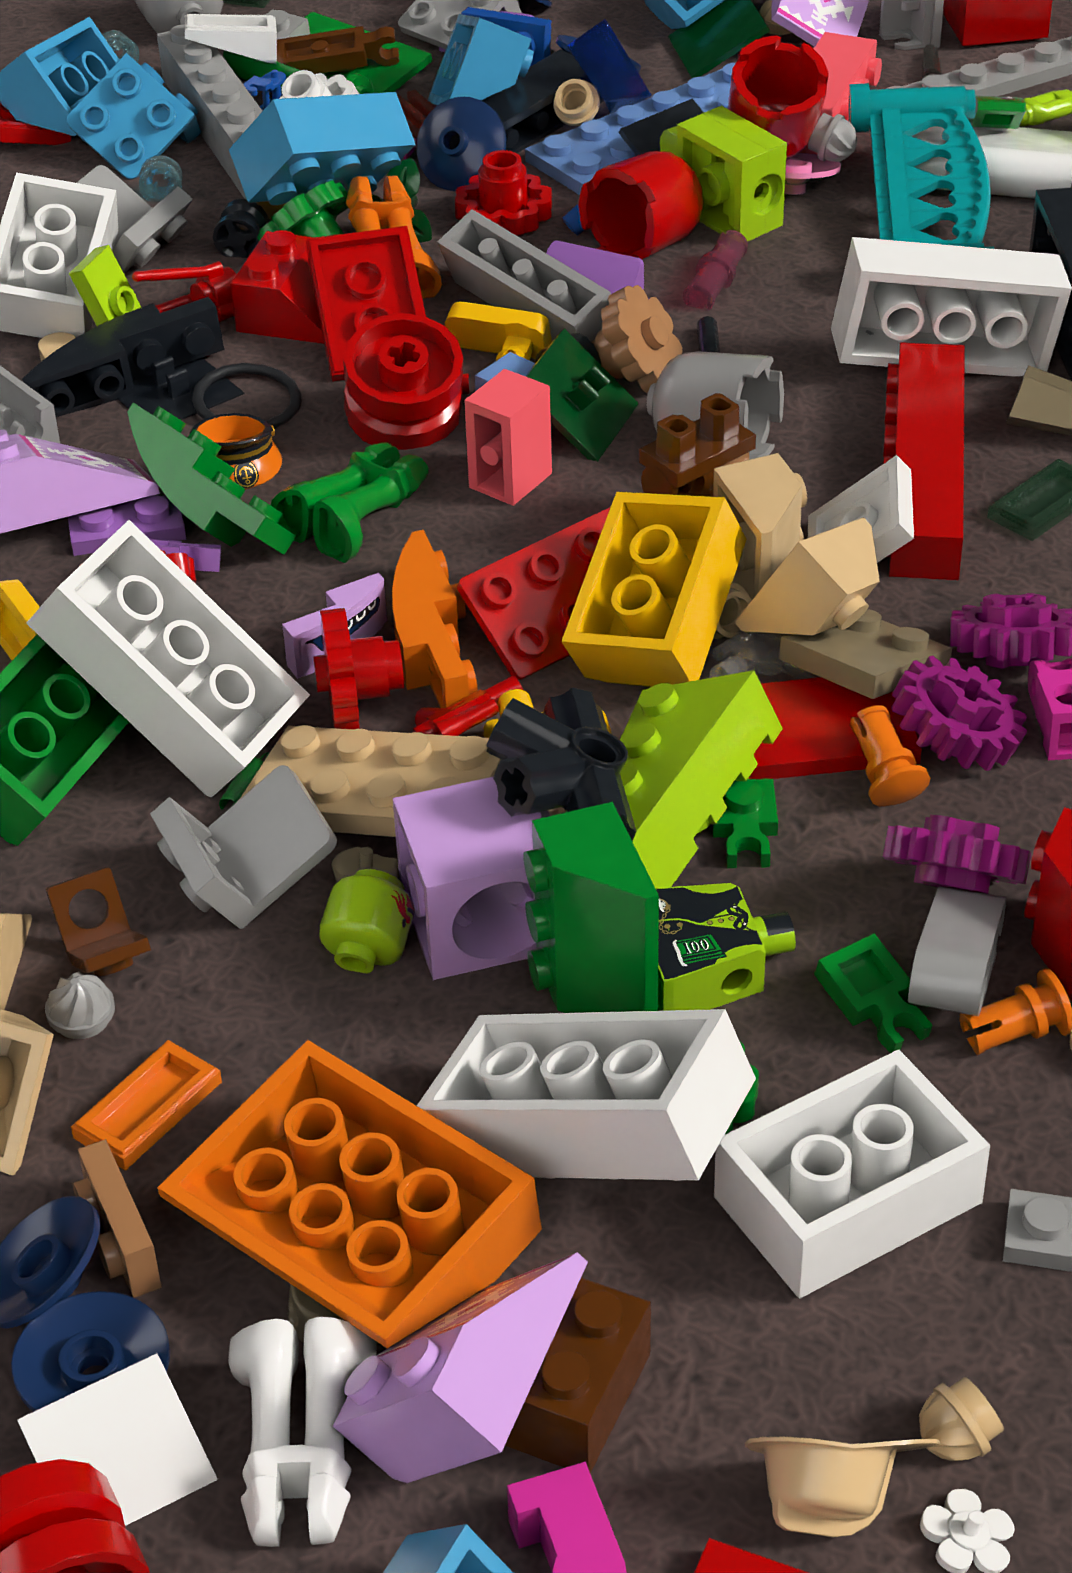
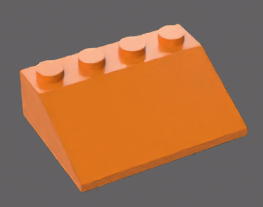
(358, 1197)

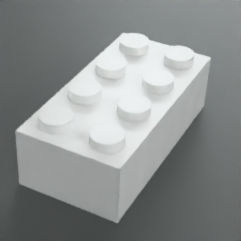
(990, 300)
(168, 659)
(596, 1091)

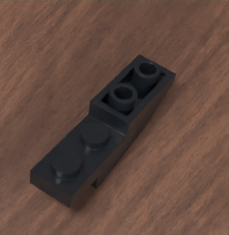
(111, 356)

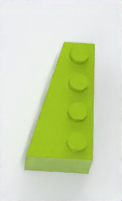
(683, 758)

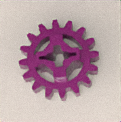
(1012, 630)
(959, 713)
(956, 854)

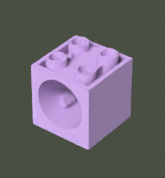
(465, 876)

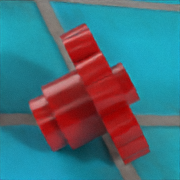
(506, 194)
(354, 668)

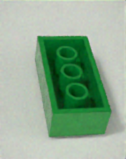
(48, 735)

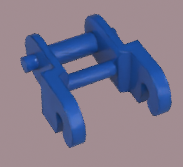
(269, 82)

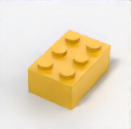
(655, 589)

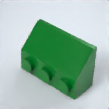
(591, 914)

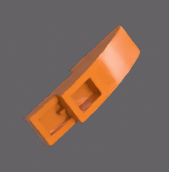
(427, 623)

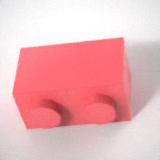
(508, 436)

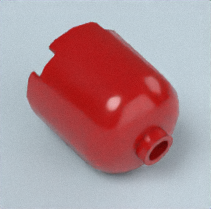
(780, 89)
(642, 204)

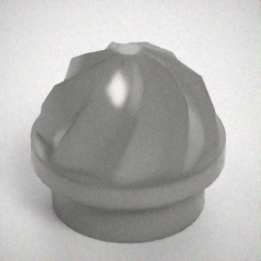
(833, 138)
(80, 1006)

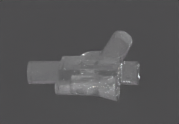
(753, 652)

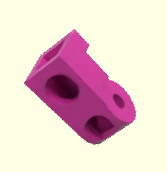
(1052, 701)
(567, 1519)

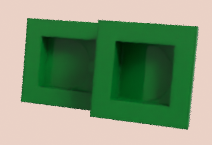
(998, 112)

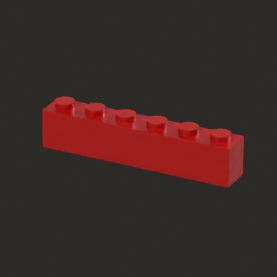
(928, 435)

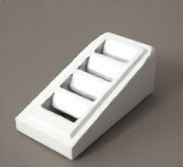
(241, 34)

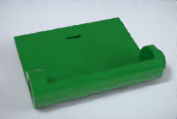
(366, 79)

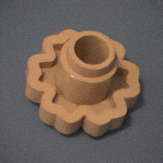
(635, 337)

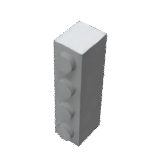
(520, 276)

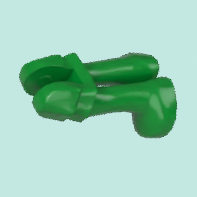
(339, 501)

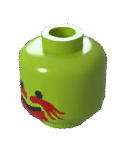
(367, 920)

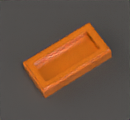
(147, 1103)

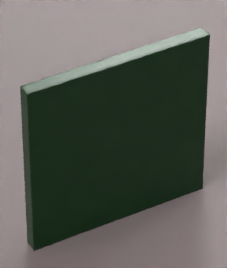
(718, 35)
(584, 397)

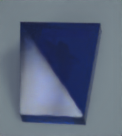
(608, 67)

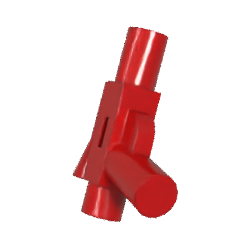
(465, 712)

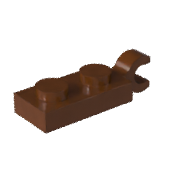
(338, 50)

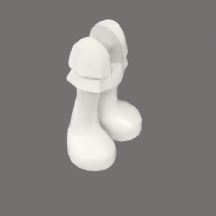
(266, 1360)

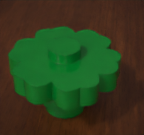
(311, 212)

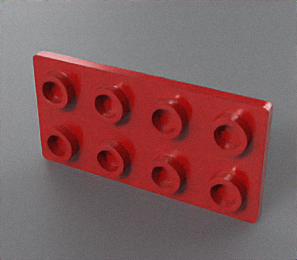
(531, 595)

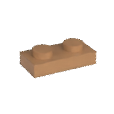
(125, 1244)

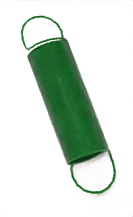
(241, 782)

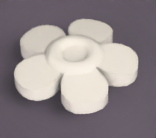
(967, 1533)

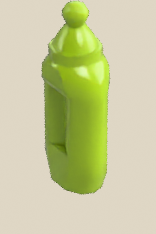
(1047, 107)

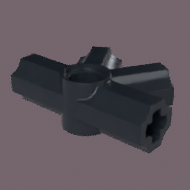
(558, 758)

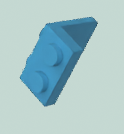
(132, 117)

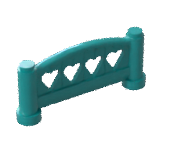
(892, 121)

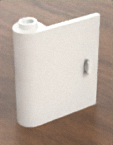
(1016, 158)

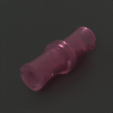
(716, 270)

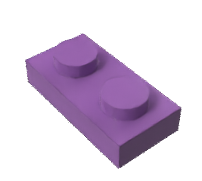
(151, 515)

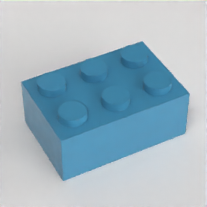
(318, 141)

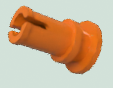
(890, 766)
(1022, 1014)

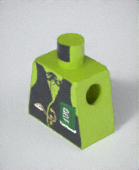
(713, 946)

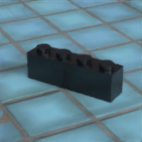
(528, 105)

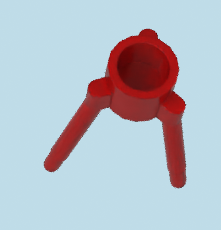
(211, 282)

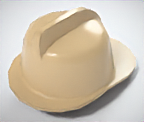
(828, 1484)

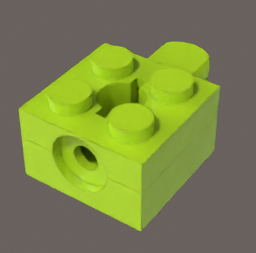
(738, 170)

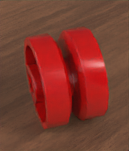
(403, 381)
(63, 1521)

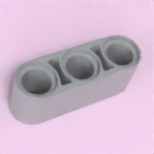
(957, 951)

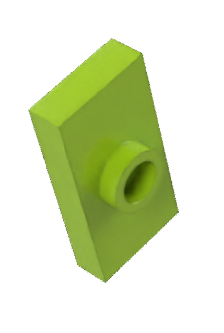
(103, 286)

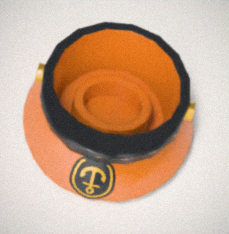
(245, 446)

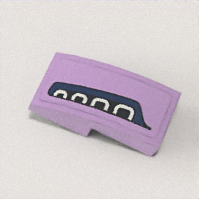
(365, 614)

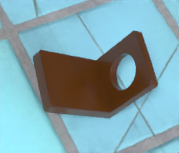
(102, 947)

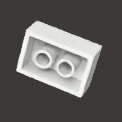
(42, 238)
(850, 1172)

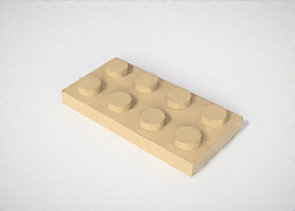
(361, 771)

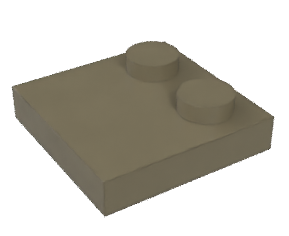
(863, 657)

